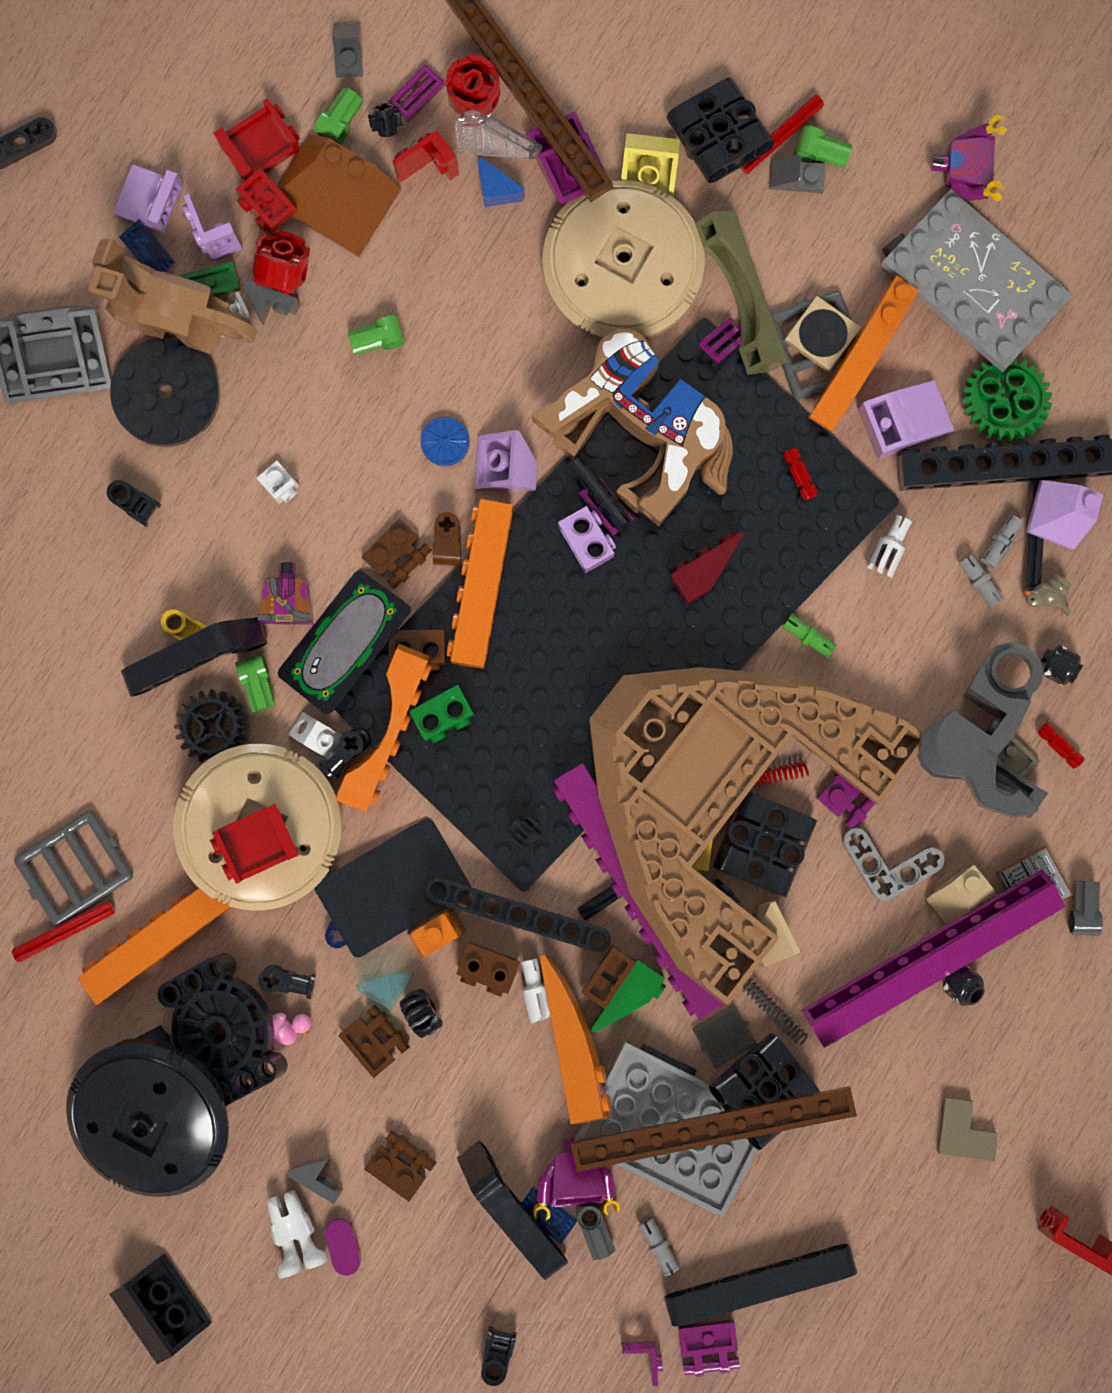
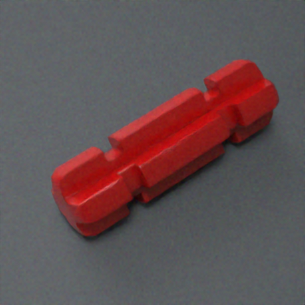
(800, 474)
(1060, 745)

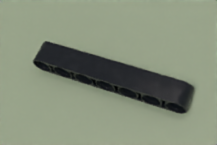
(530, 921)
(760, 1285)

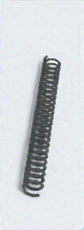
(774, 1007)

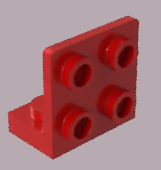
(428, 148)

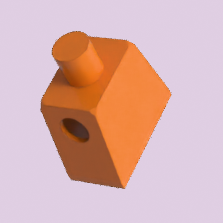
(436, 933)

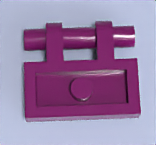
(838, 798)
(709, 1339)

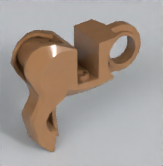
(163, 302)

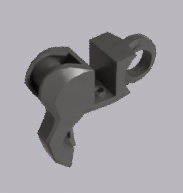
(963, 751)

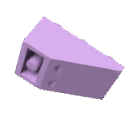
(905, 418)

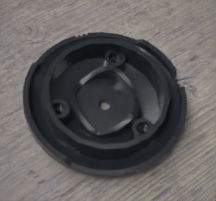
(167, 1094)

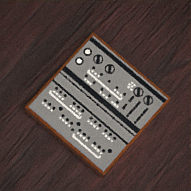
(1031, 864)

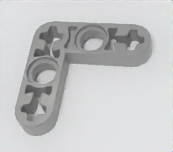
(892, 875)

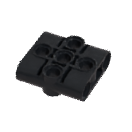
(744, 135)
(793, 824)
(766, 1063)

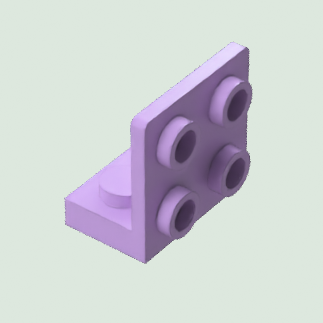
(149, 197)
(218, 241)

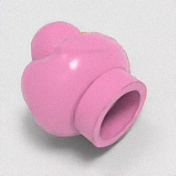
(285, 1032)

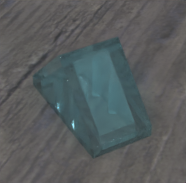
(386, 989)

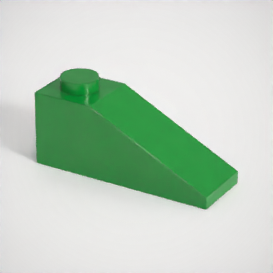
(636, 991)

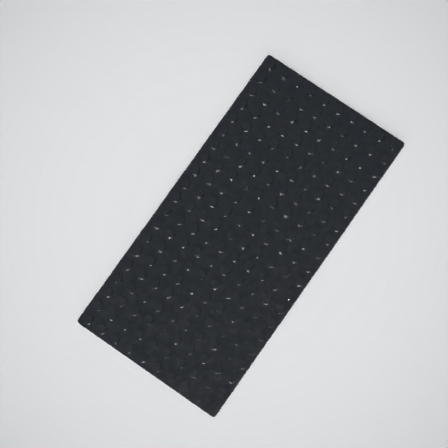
(573, 634)

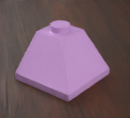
(505, 463)
(1063, 512)

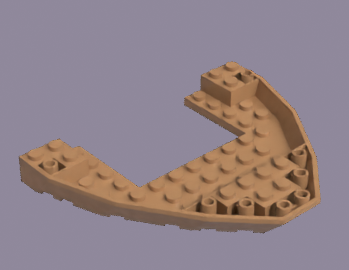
(680, 759)

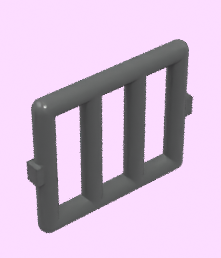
(791, 368)
(102, 888)

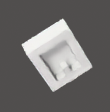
(278, 483)

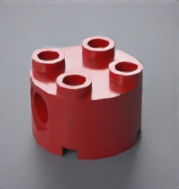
(473, 85)
(280, 261)

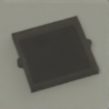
(724, 1036)

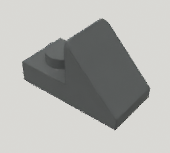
(348, 50)
(798, 176)
(264, 297)
(308, 1176)

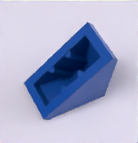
(497, 186)

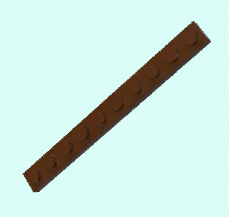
(532, 97)
(713, 1128)

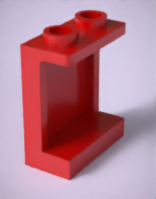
(259, 141)
(253, 844)
(1052, 1225)

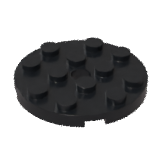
(168, 420)

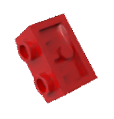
(264, 201)

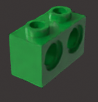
(439, 707)

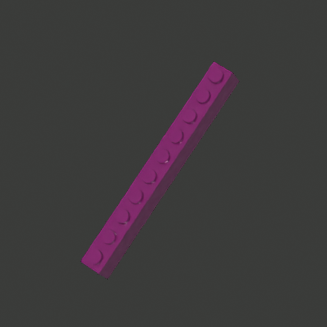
(585, 809)
(933, 958)

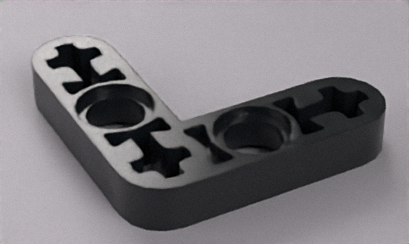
(9, 155)

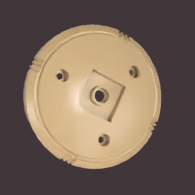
(628, 294)
(224, 793)

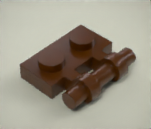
(391, 548)
(368, 1047)
(394, 1171)

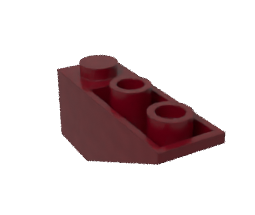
(700, 575)

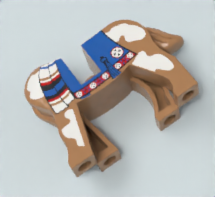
(683, 427)

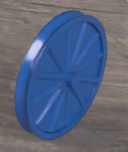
(445, 441)

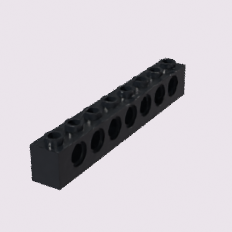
(914, 478)

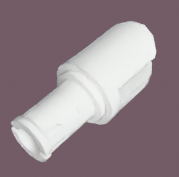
(892, 544)
(534, 992)

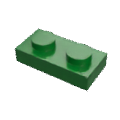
(220, 278)

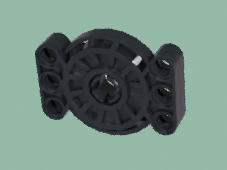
(241, 1012)

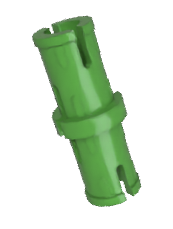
(809, 636)

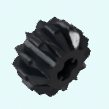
(421, 1013)

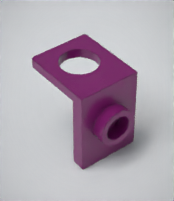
(646, 1347)

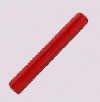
(788, 128)
(63, 931)

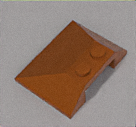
(337, 192)

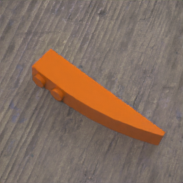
(864, 352)
(575, 1049)

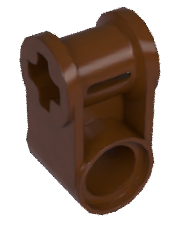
(447, 545)

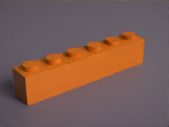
(481, 585)
(150, 945)

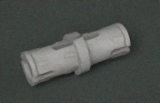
(1002, 541)
(981, 581)
(659, 1246)

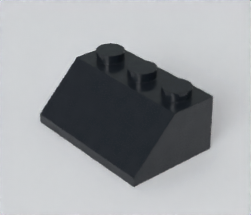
(160, 1309)

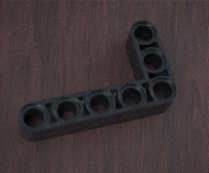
(192, 652)
(509, 1211)

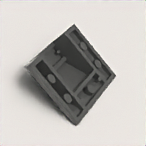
(52, 353)

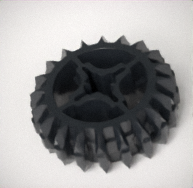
(220, 716)

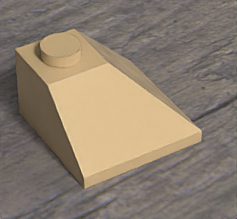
(961, 894)
(785, 947)

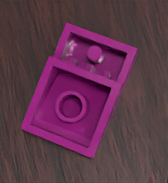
(555, 173)

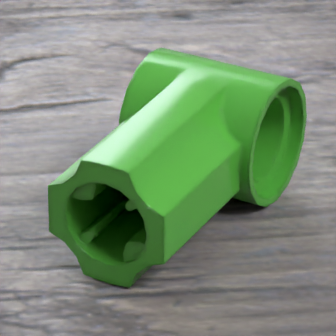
(336, 121)
(816, 146)
(383, 334)
(254, 676)

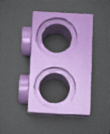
(581, 541)

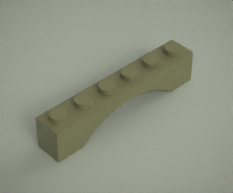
(726, 244)

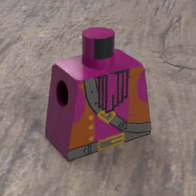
(286, 599)

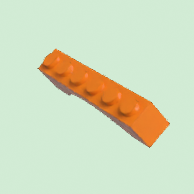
(404, 677)

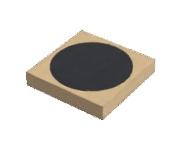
(822, 334)

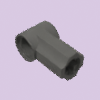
(1085, 915)
(595, 1232)

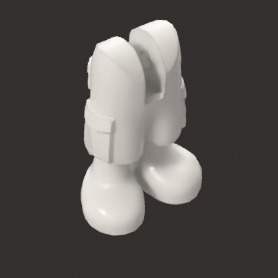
(290, 1227)

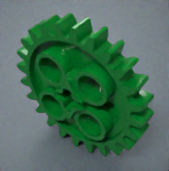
(983, 405)

